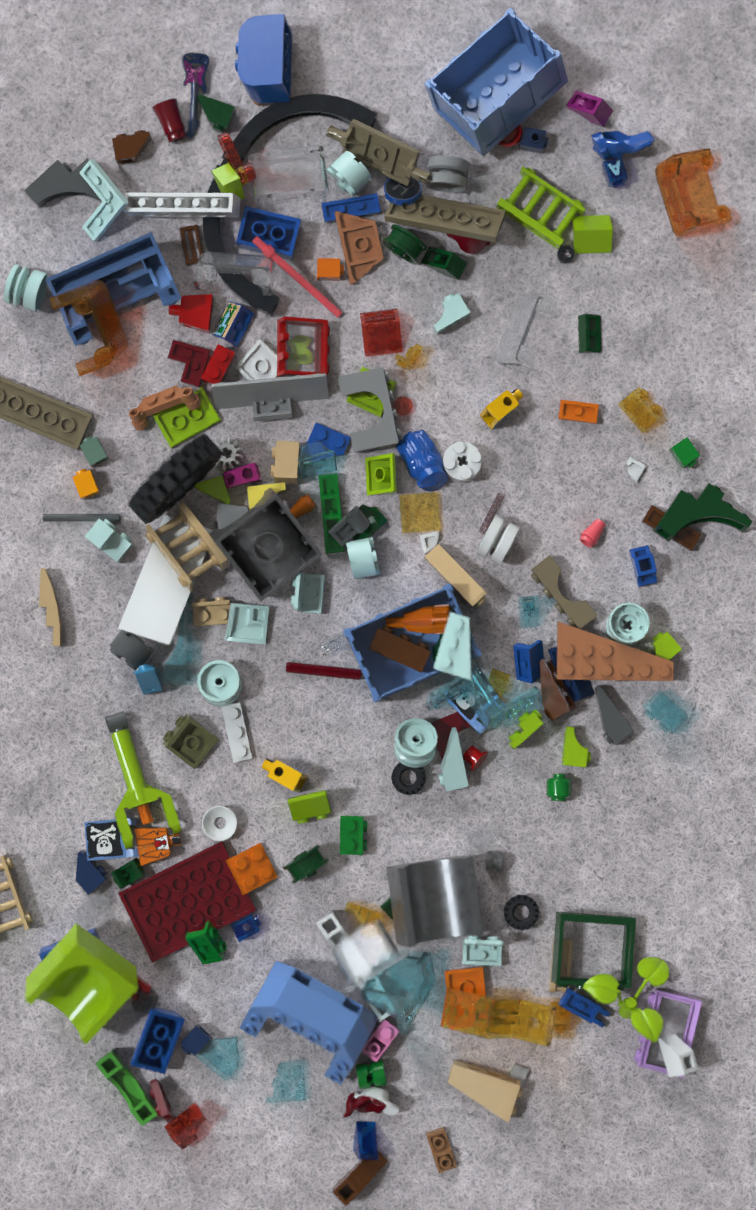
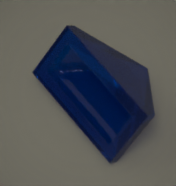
(365, 1141)

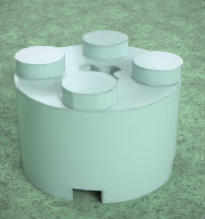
(349, 173)
(363, 558)

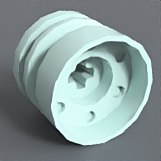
(22, 287)
(631, 614)

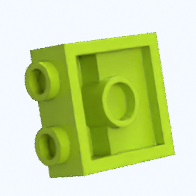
(528, 724)

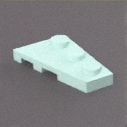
(455, 647)

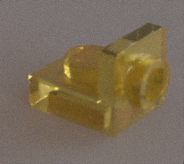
(412, 355)
(562, 1019)

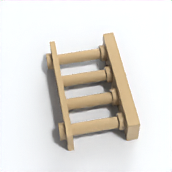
(195, 530)
(26, 918)

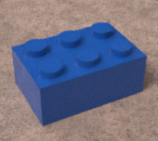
(272, 228)

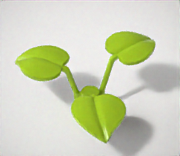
(646, 1022)

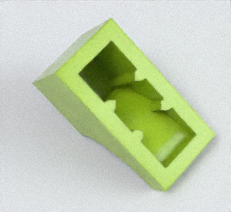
(665, 646)
(573, 752)

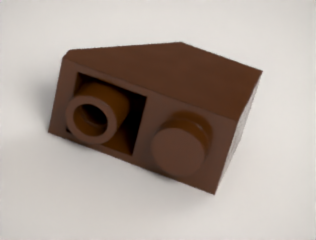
(130, 147)

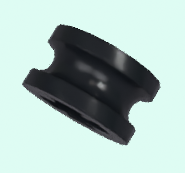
(563, 249)

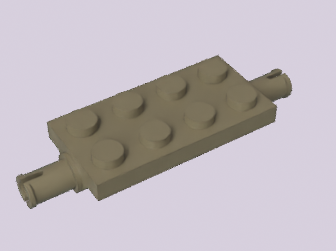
(380, 152)

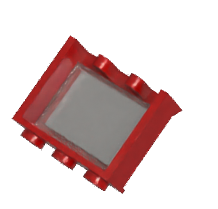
(302, 346)

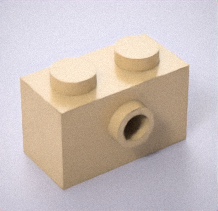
(286, 462)

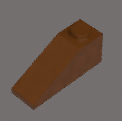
(554, 693)

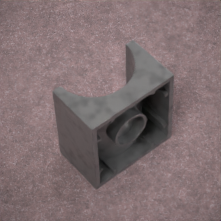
(266, 545)
(434, 900)

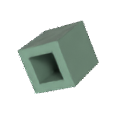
(93, 451)

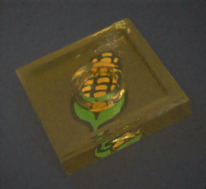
(419, 512)

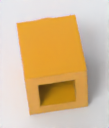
(85, 484)

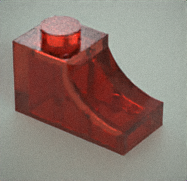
(185, 1126)

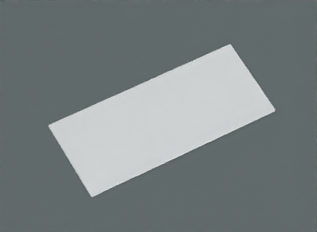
(158, 595)

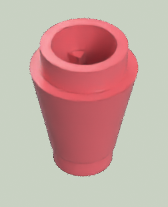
(591, 535)

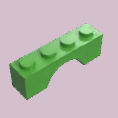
(136, 1097)

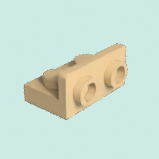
(211, 612)

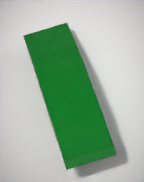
(330, 509)

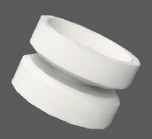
(499, 541)

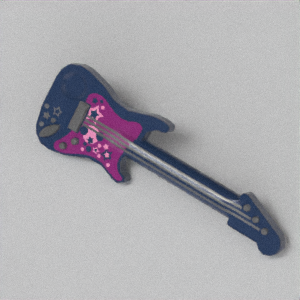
(195, 67)

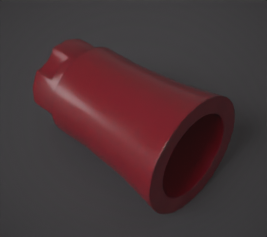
(170, 119)

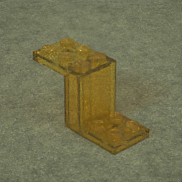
(498, 1017)

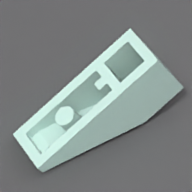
(452, 765)

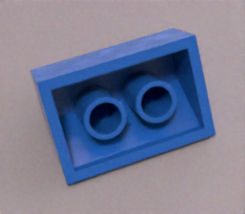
(157, 1040)

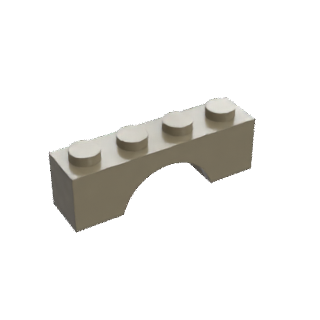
(577, 612)

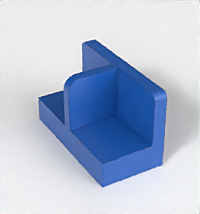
(528, 661)

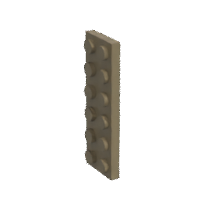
(449, 217)
(42, 414)

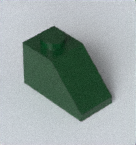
(217, 113)
(444, 262)

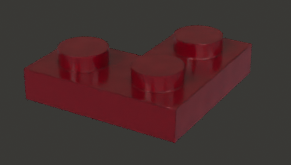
(193, 358)
(443, 728)

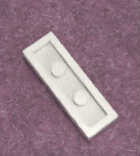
(237, 732)

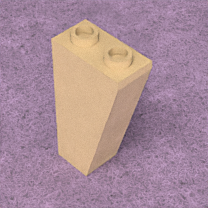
(454, 574)
(487, 1088)

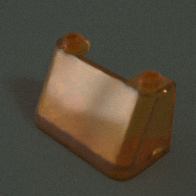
(689, 192)

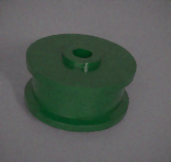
(404, 244)
(305, 864)

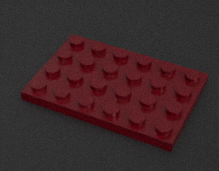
(184, 900)

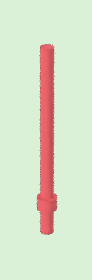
(269, 251)

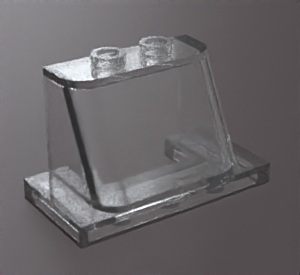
(366, 954)

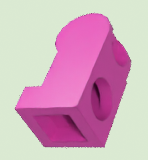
(242, 475)

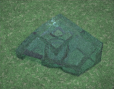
(289, 1075)

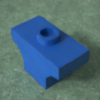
(643, 565)

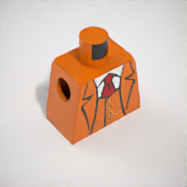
(155, 843)

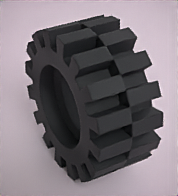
(408, 789)
(509, 912)

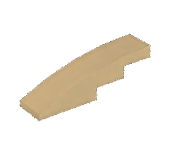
(49, 600)

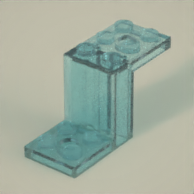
(482, 699)

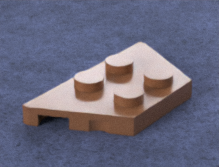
(359, 244)

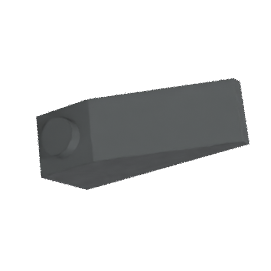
(612, 721)

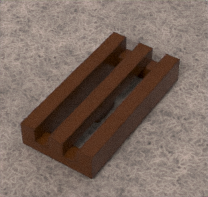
(189, 228)

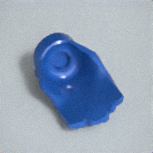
(617, 144)
(422, 460)

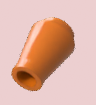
(303, 506)

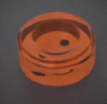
(403, 406)

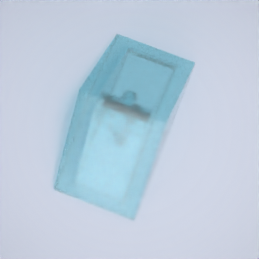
(528, 611)

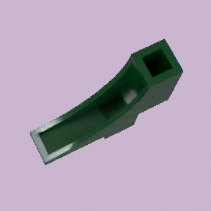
(706, 508)

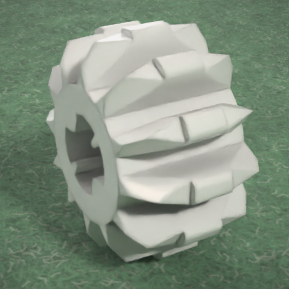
(231, 448)

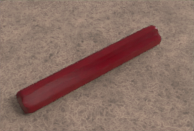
(319, 670)

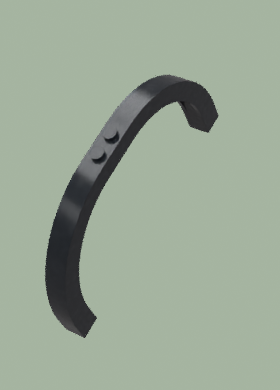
(300, 106)

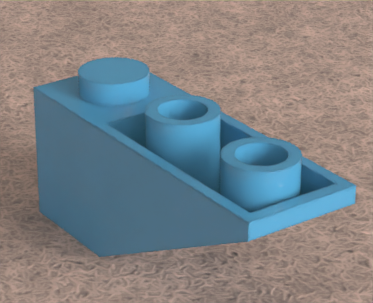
(149, 679)

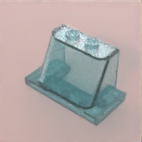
(402, 989)

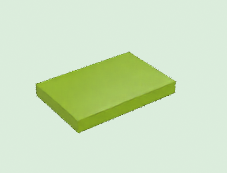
(180, 423)

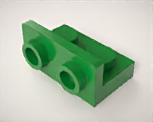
(352, 835)
(207, 944)

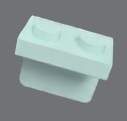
(308, 593)
(482, 952)

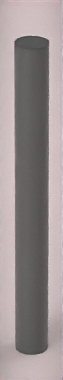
(80, 517)

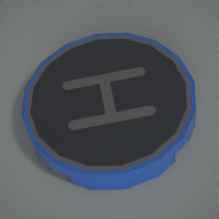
(399, 193)

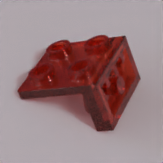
(381, 332)

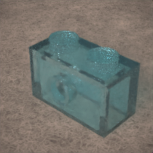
(664, 712)

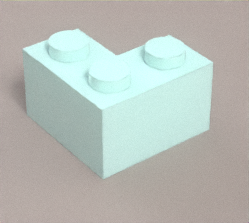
(108, 540)

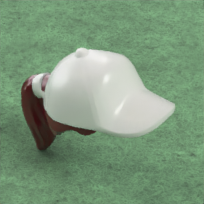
(370, 1100)

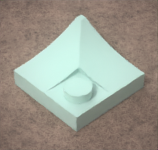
(247, 623)

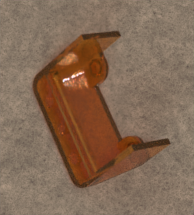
(96, 299)

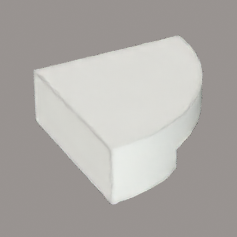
(635, 469)
(429, 541)

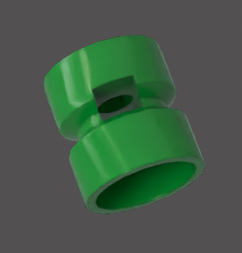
(378, 1074)

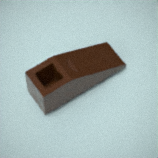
(357, 1179)

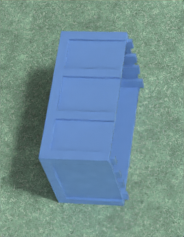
(496, 82)
(386, 675)

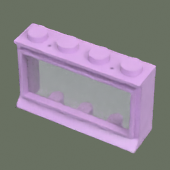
(679, 1018)

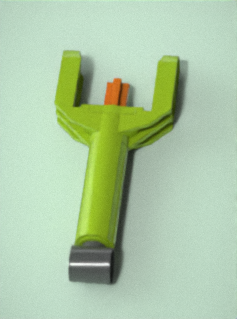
(138, 792)

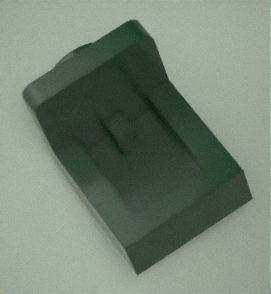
(128, 873)

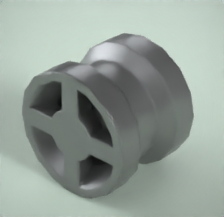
(494, 861)

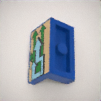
(233, 323)

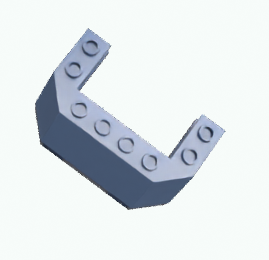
(130, 274)
(314, 1013)

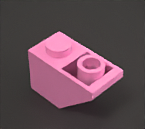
(380, 1039)

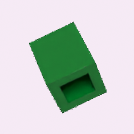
(685, 453)

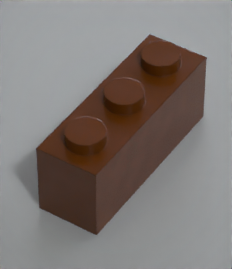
(400, 649)

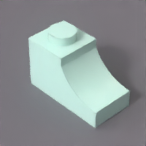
(454, 312)

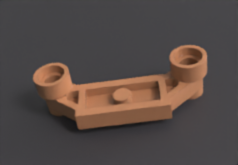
(162, 401)

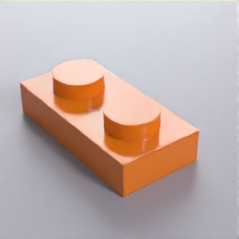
(578, 411)

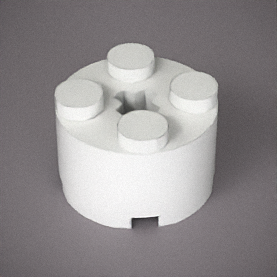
(461, 451)

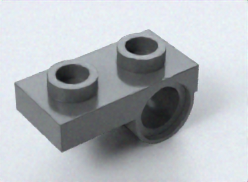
(349, 525)

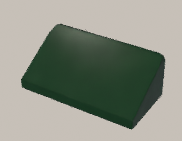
(589, 333)

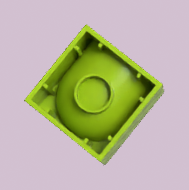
(83, 981)

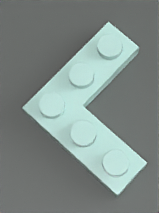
(112, 200)

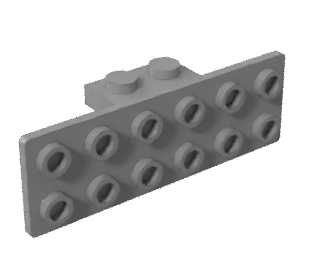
(271, 396)

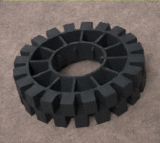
(175, 478)

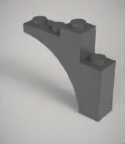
(59, 182)

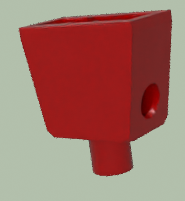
(194, 311)

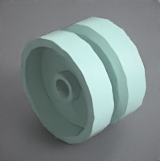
(214, 673)
(415, 742)

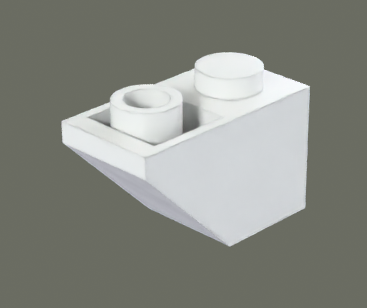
(677, 1056)

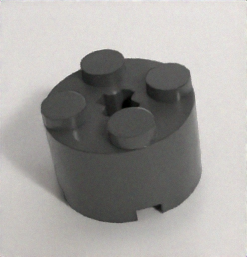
(131, 648)

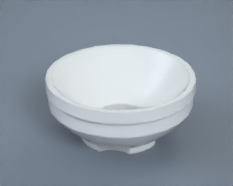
(211, 830)

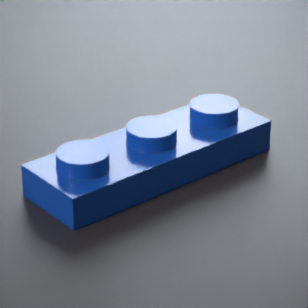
(356, 206)

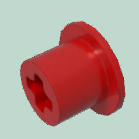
(474, 757)

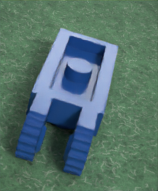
(582, 1007)

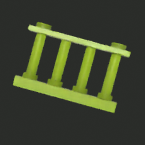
(524, 217)

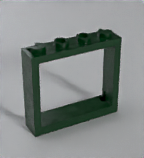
(627, 951)

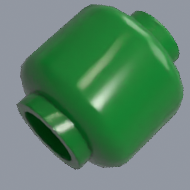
(558, 788)

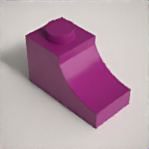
(590, 107)

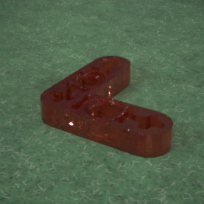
(245, 172)

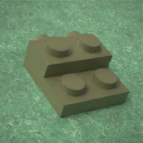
(189, 740)

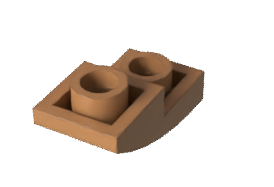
(441, 1149)

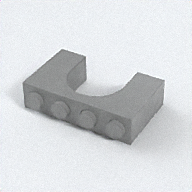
(374, 382)

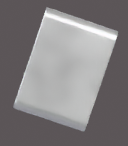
(519, 1072)

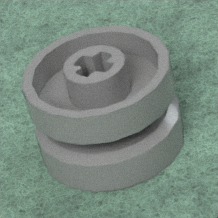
(447, 174)

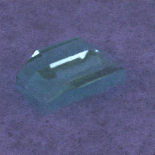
(316, 460)

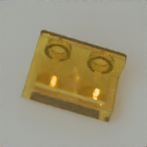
(641, 409)

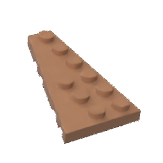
(598, 658)

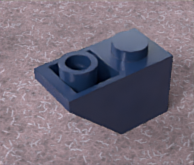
(89, 875)

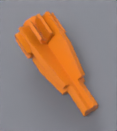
(422, 620)

